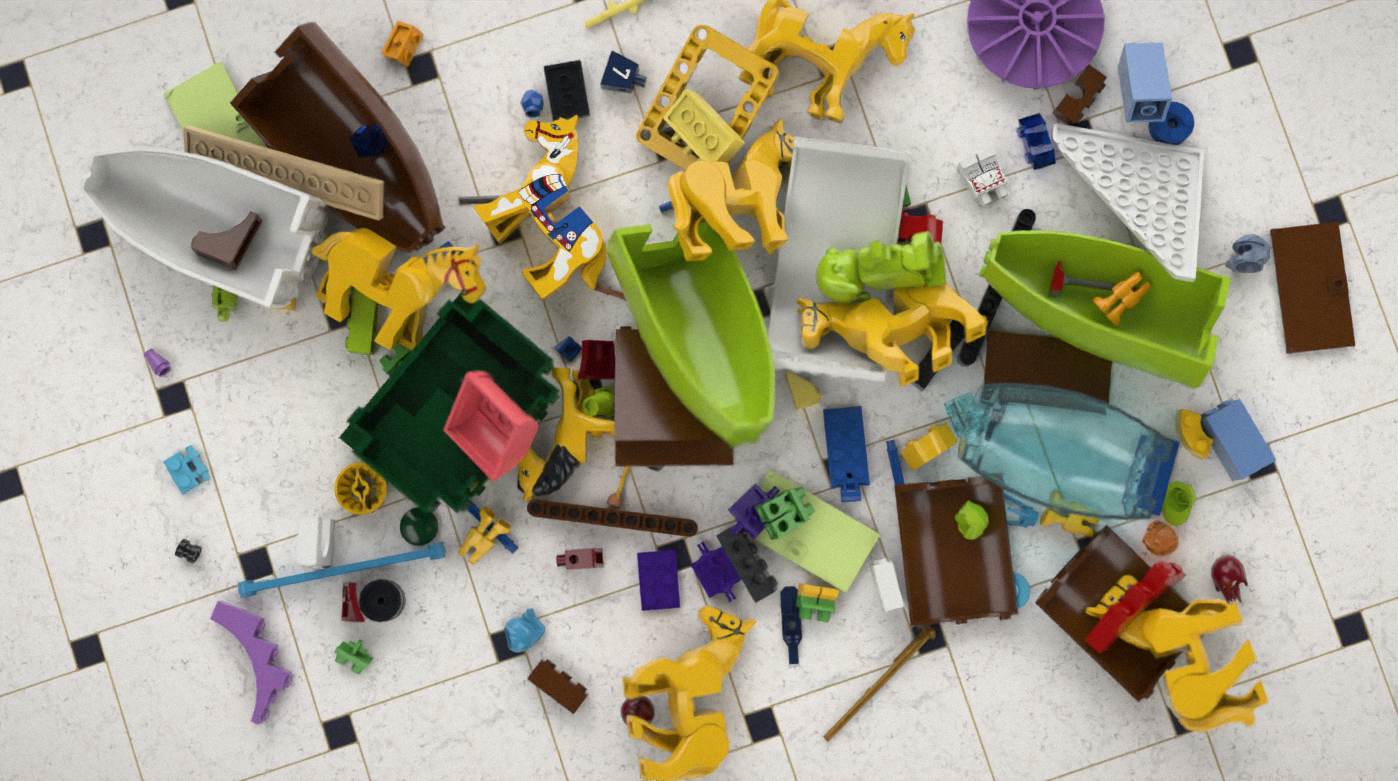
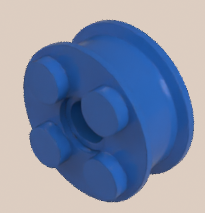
(1183, 123)

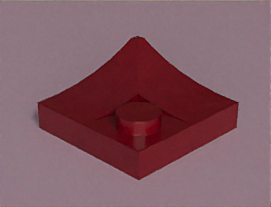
(597, 360)
(350, 606)

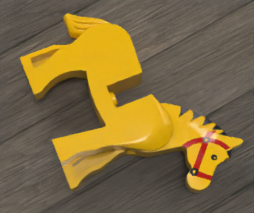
(362, 262)

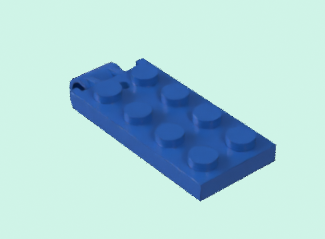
(846, 451)

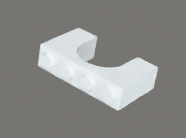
(314, 542)

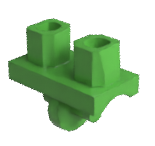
(391, 365)
(355, 653)

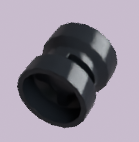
(188, 551)

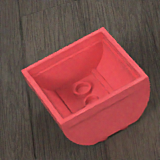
(489, 426)

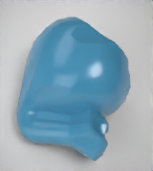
(524, 631)

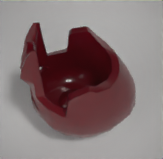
(1226, 571)

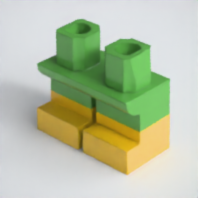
(816, 598)

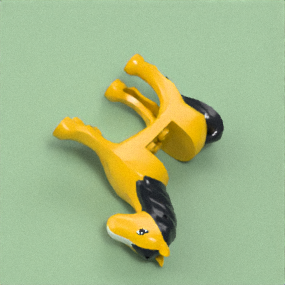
(570, 445)

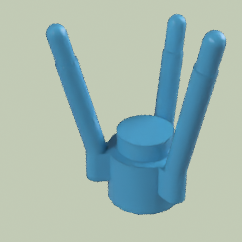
(1027, 516)

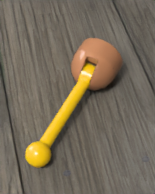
(615, 499)

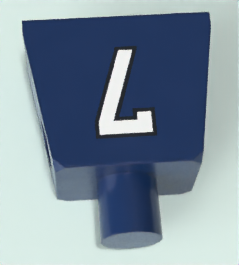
(621, 74)

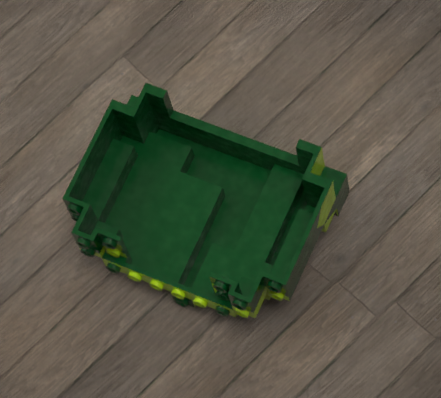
(405, 420)

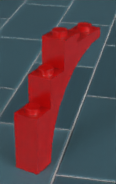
(1138, 597)

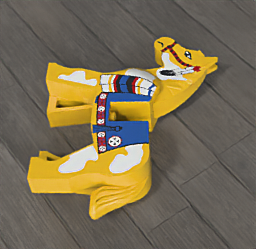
(543, 191)

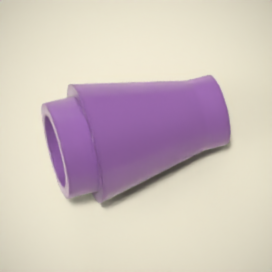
(158, 364)

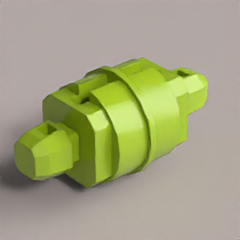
(223, 302)

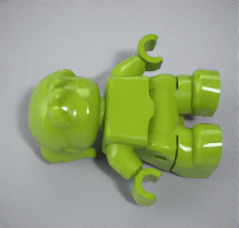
(881, 267)

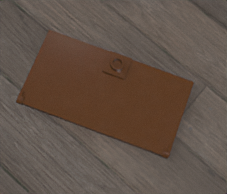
(1312, 287)
(1046, 363)

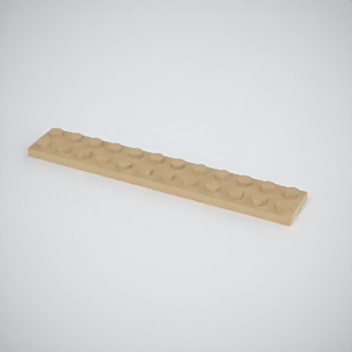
(331, 185)

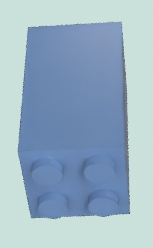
(1144, 82)
(1236, 439)

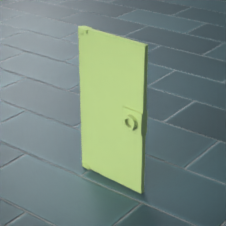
(206, 105)
(825, 545)

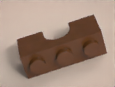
(1071, 109)

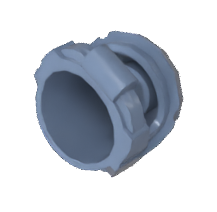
(1253, 253)

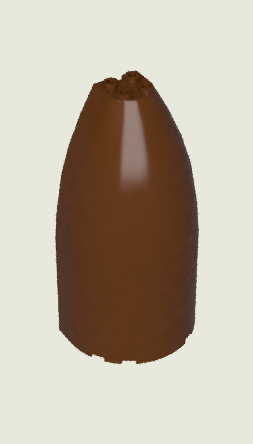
(313, 109)

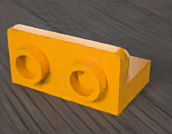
(402, 43)

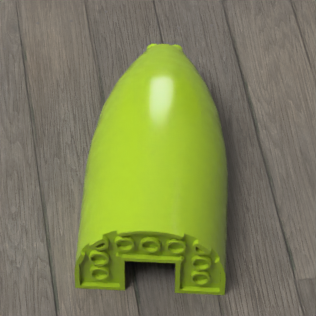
(700, 328)
(1159, 336)

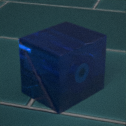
(368, 141)

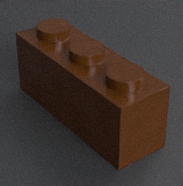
(558, 685)

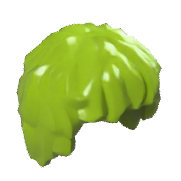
(971, 520)

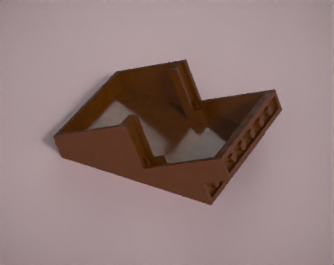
(652, 420)

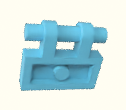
(181, 471)

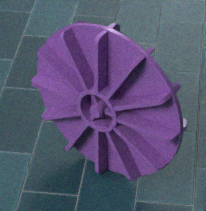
(1035, 40)

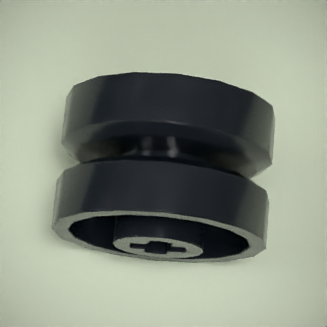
(392, 594)

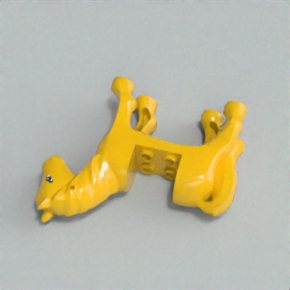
(780, 37)

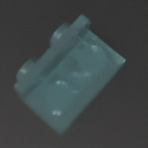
(957, 410)

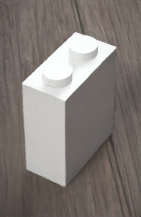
(886, 585)

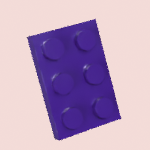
(658, 580)

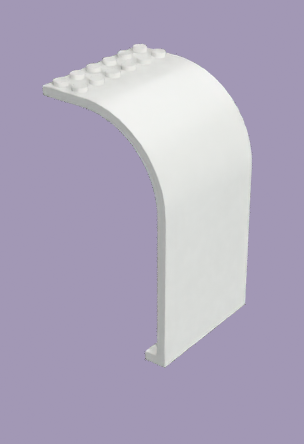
(839, 200)

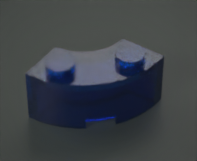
(1036, 141)

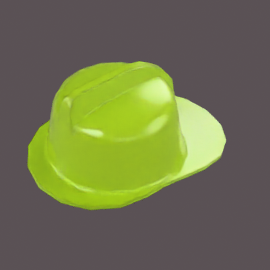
(1178, 502)

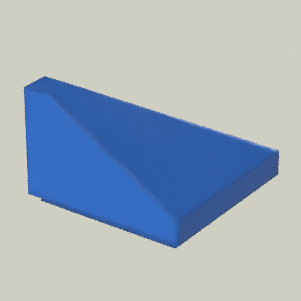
(568, 348)

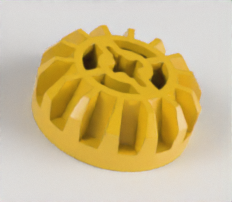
(343, 490)

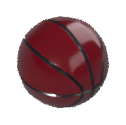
(639, 707)

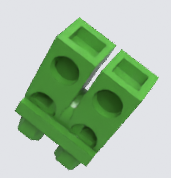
(792, 511)

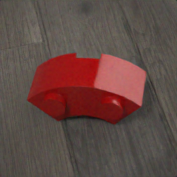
(916, 224)

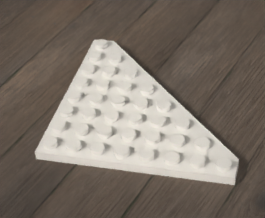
(1147, 185)

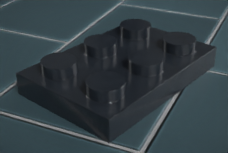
(566, 90)

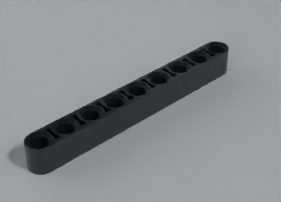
(994, 297)

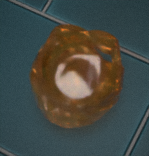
(1160, 539)

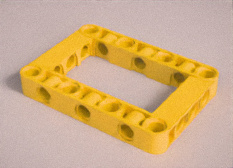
(677, 81)

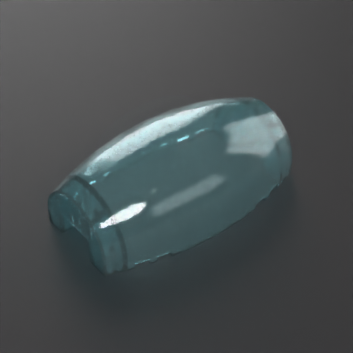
(1063, 450)

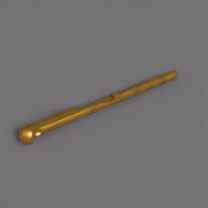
(899, 661)

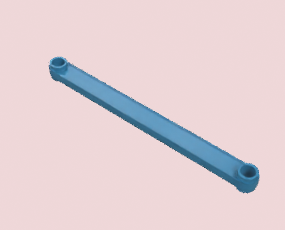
(434, 551)

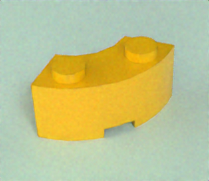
(1191, 434)
(929, 446)

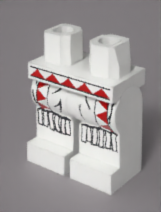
(984, 176)

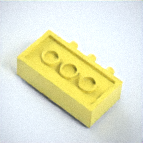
(702, 129)

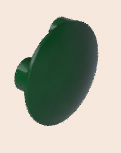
(418, 527)

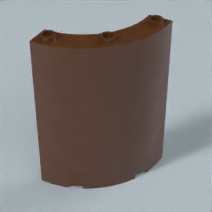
(943, 570)
(1083, 585)

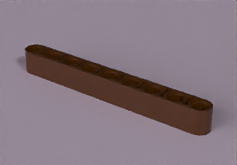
(603, 517)

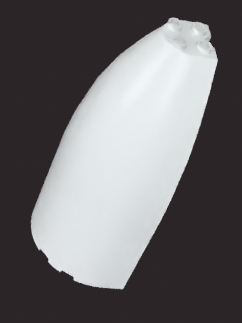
(170, 195)

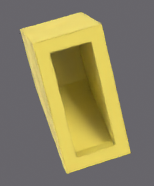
(802, 391)

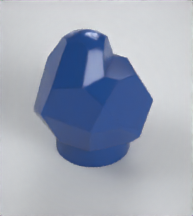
(532, 103)

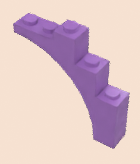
(269, 677)

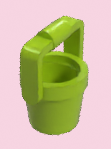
(600, 403)

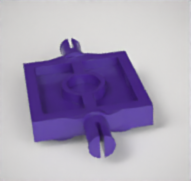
(745, 513)
(715, 572)

